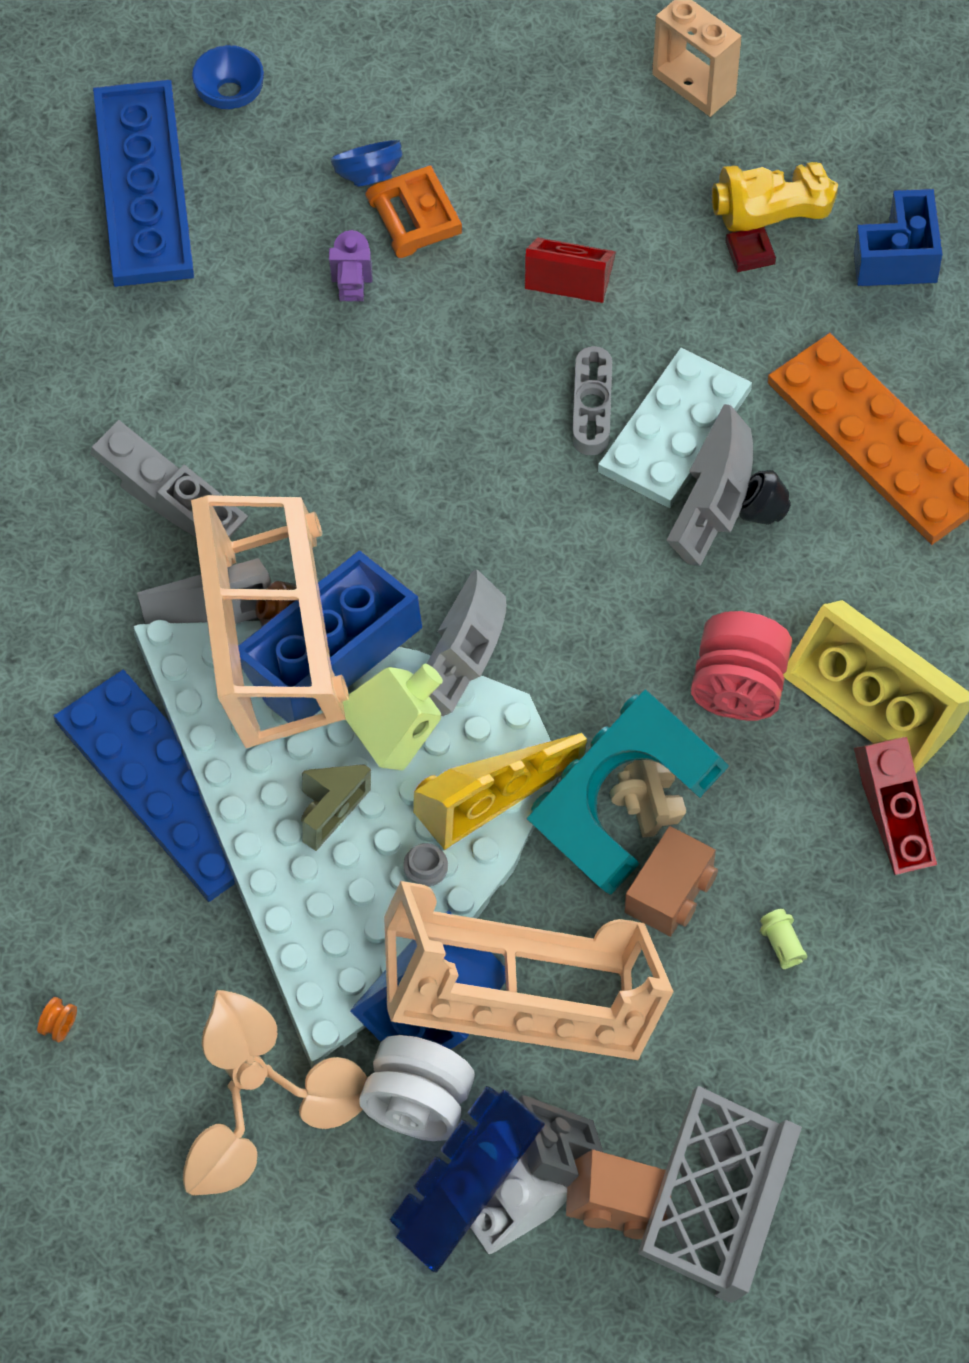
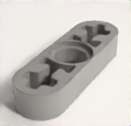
(599, 387)

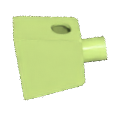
(394, 714)

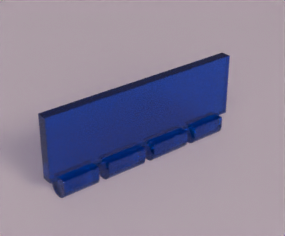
(463, 1188)

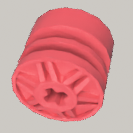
(741, 665)

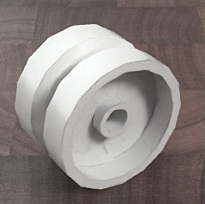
(417, 1087)

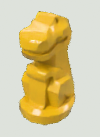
(763, 196)

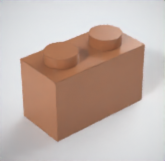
(671, 881)
(614, 1193)

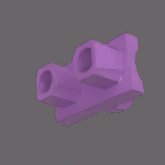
(350, 265)

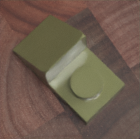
(335, 796)

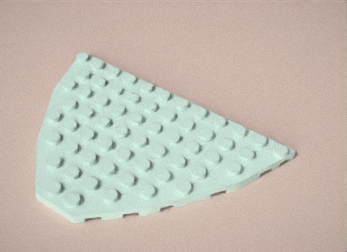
(327, 907)

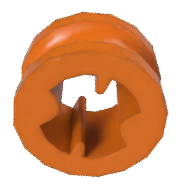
(57, 1019)

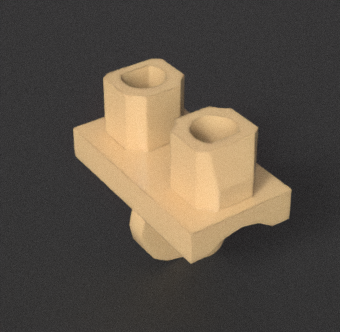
(643, 794)

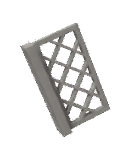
(756, 1207)

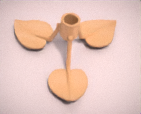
(233, 1041)

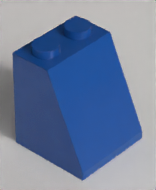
(473, 968)

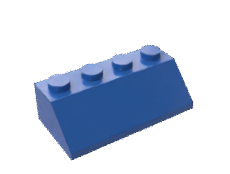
(364, 621)

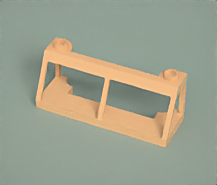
(215, 555)
(434, 1000)

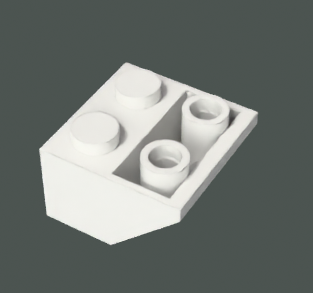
(517, 1207)

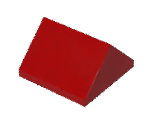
(568, 269)

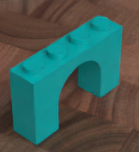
(570, 810)

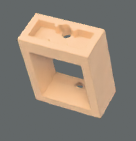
(674, 64)

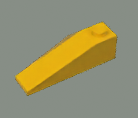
(482, 790)

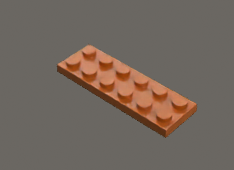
(877, 436)

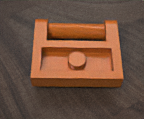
(425, 204)

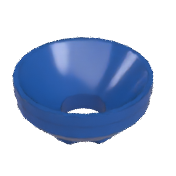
(224, 66)
(369, 162)

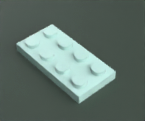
(671, 426)

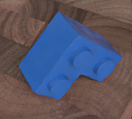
(905, 248)

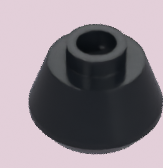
(765, 499)

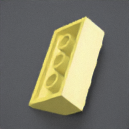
(876, 682)

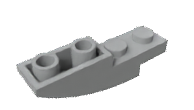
(158, 481)
(721, 486)
(467, 639)

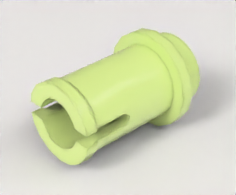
(783, 938)

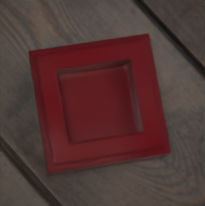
(750, 249)

